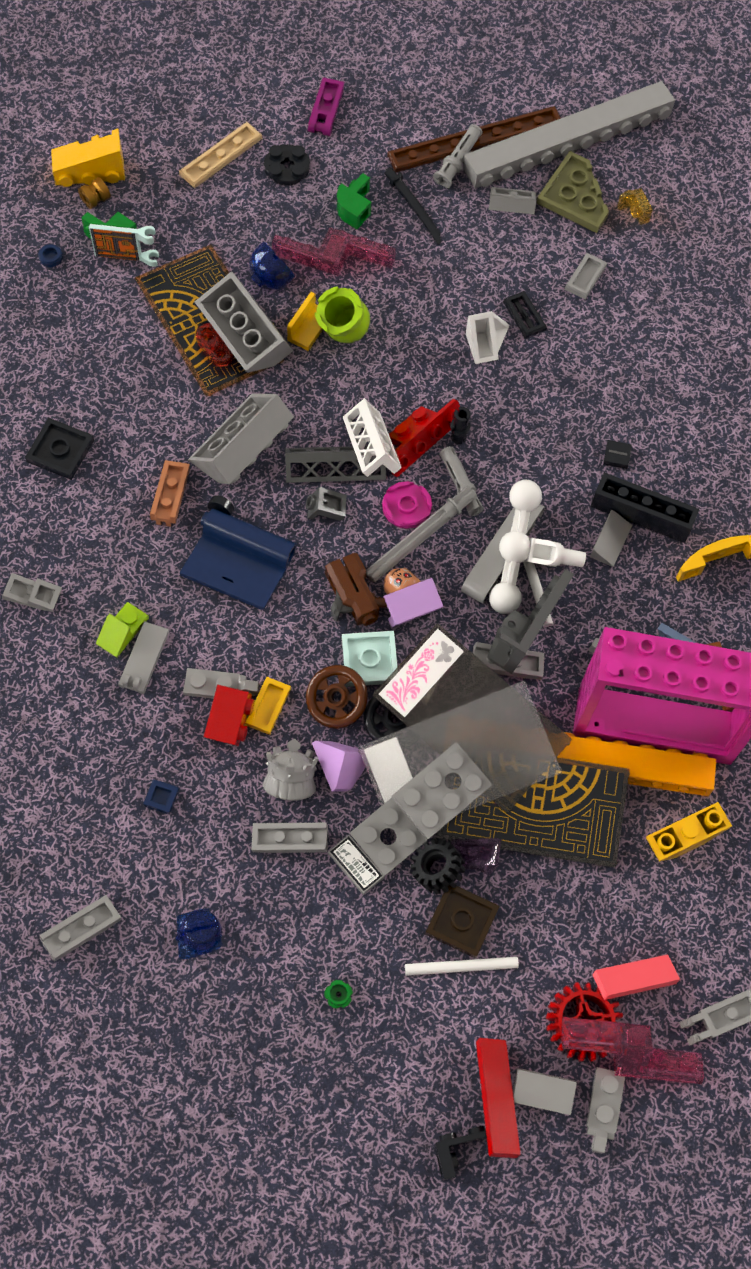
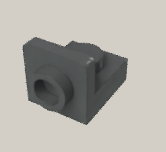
(327, 504)

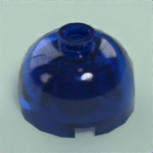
(269, 268)

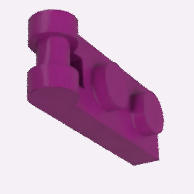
(326, 106)

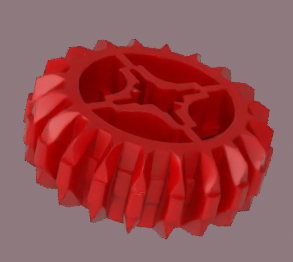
(581, 1008)

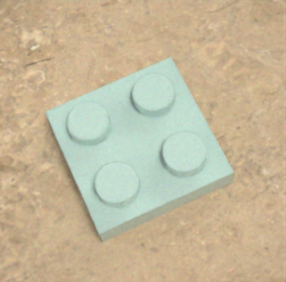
(370, 655)

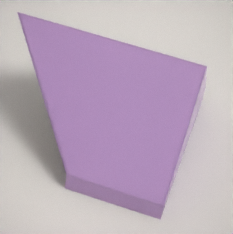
(340, 764)

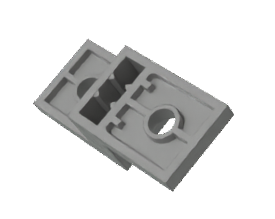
(421, 808)

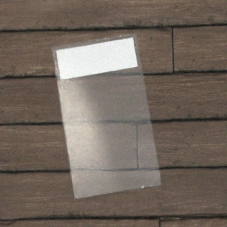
(495, 731)

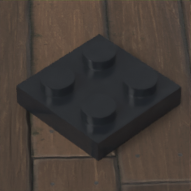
(59, 448)

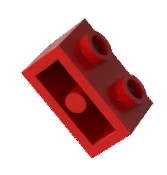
(229, 715)

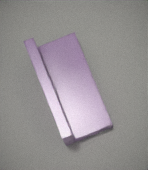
(413, 602)

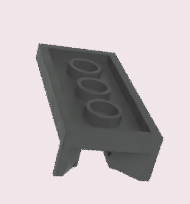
(520, 631)

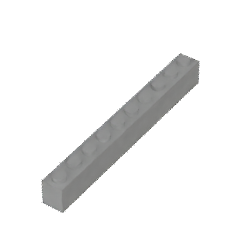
(568, 134)

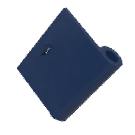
(238, 559)

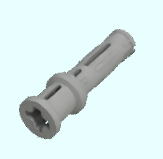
(453, 164)

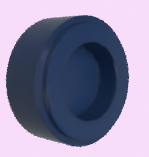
(50, 255)

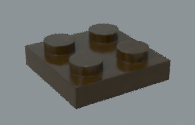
(462, 920)

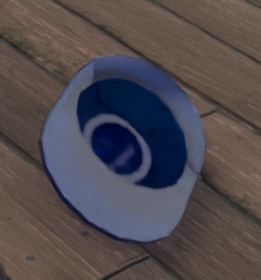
(198, 933)

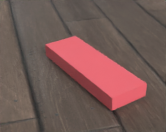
(635, 977)

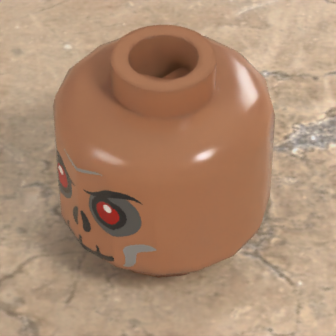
(399, 579)

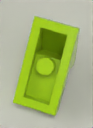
(121, 629)

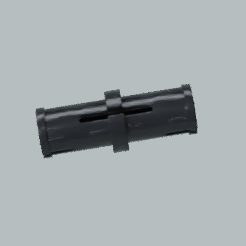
(460, 425)

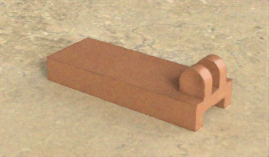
(169, 492)

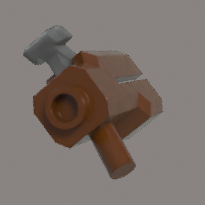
(352, 591)

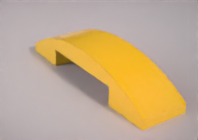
(696, 563)

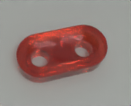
(213, 347)

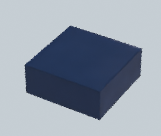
(161, 796)

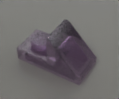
(479, 853)

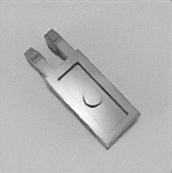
(721, 1017)

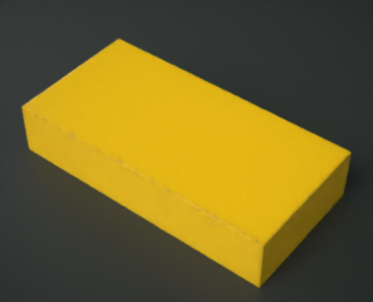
(268, 705)

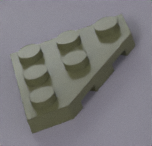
(575, 193)

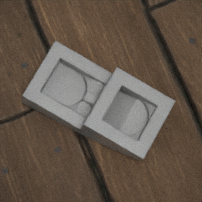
(32, 593)

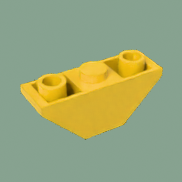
(689, 832)

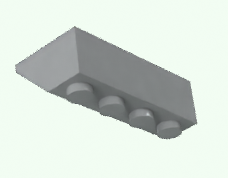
(243, 325)
(242, 437)

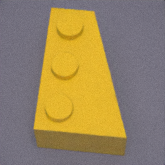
(86, 161)

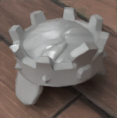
(290, 773)

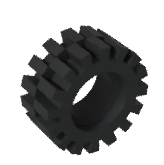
(447, 875)

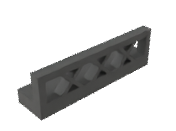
(328, 455)

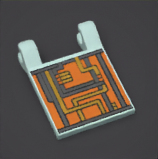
(123, 242)

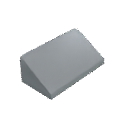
(512, 200)
(611, 539)

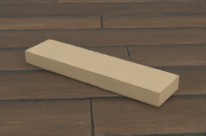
(220, 155)

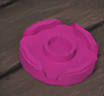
(404, 512)

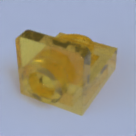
(637, 203)

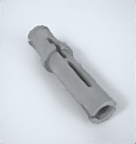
(460, 478)

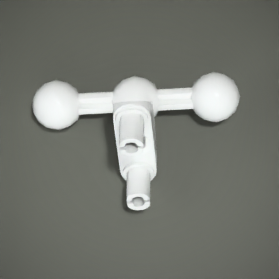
(518, 547)

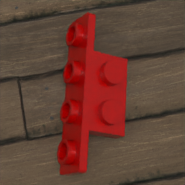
(421, 432)

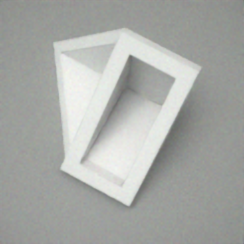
(485, 335)

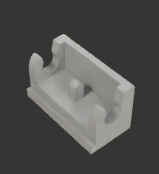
(544, 1091)

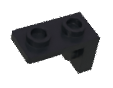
(448, 1161)

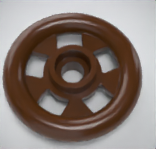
(320, 682)

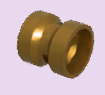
(91, 193)

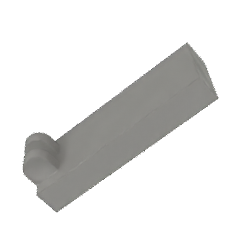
(143, 657)
(529, 667)
(289, 837)
(80, 928)

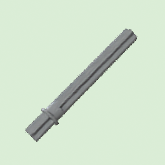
(421, 533)

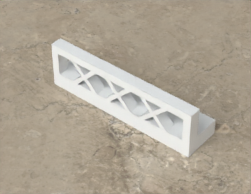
(376, 433)

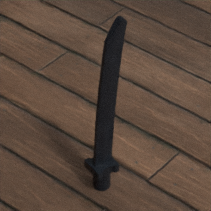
(396, 180)

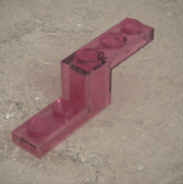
(334, 251)
(632, 1050)

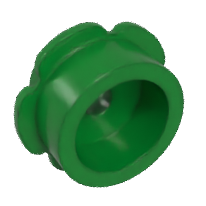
(345, 990)

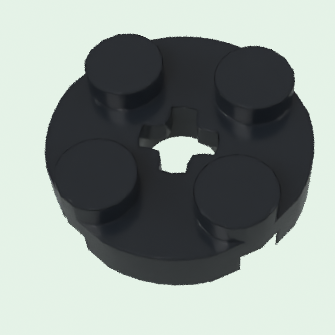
(287, 153)

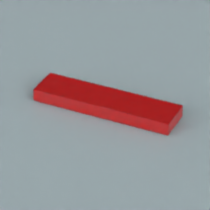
(497, 1098)

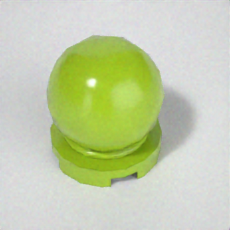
(342, 315)

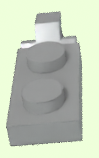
(204, 683)
(604, 1108)

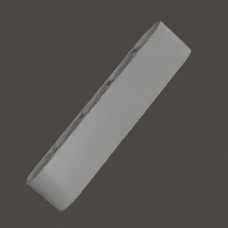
(491, 563)

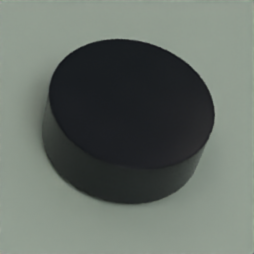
(221, 504)

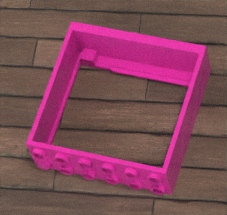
(671, 670)

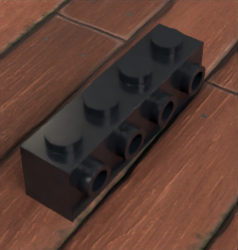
(645, 507)

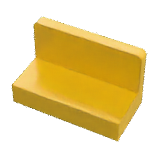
(303, 327)

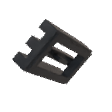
(519, 322)

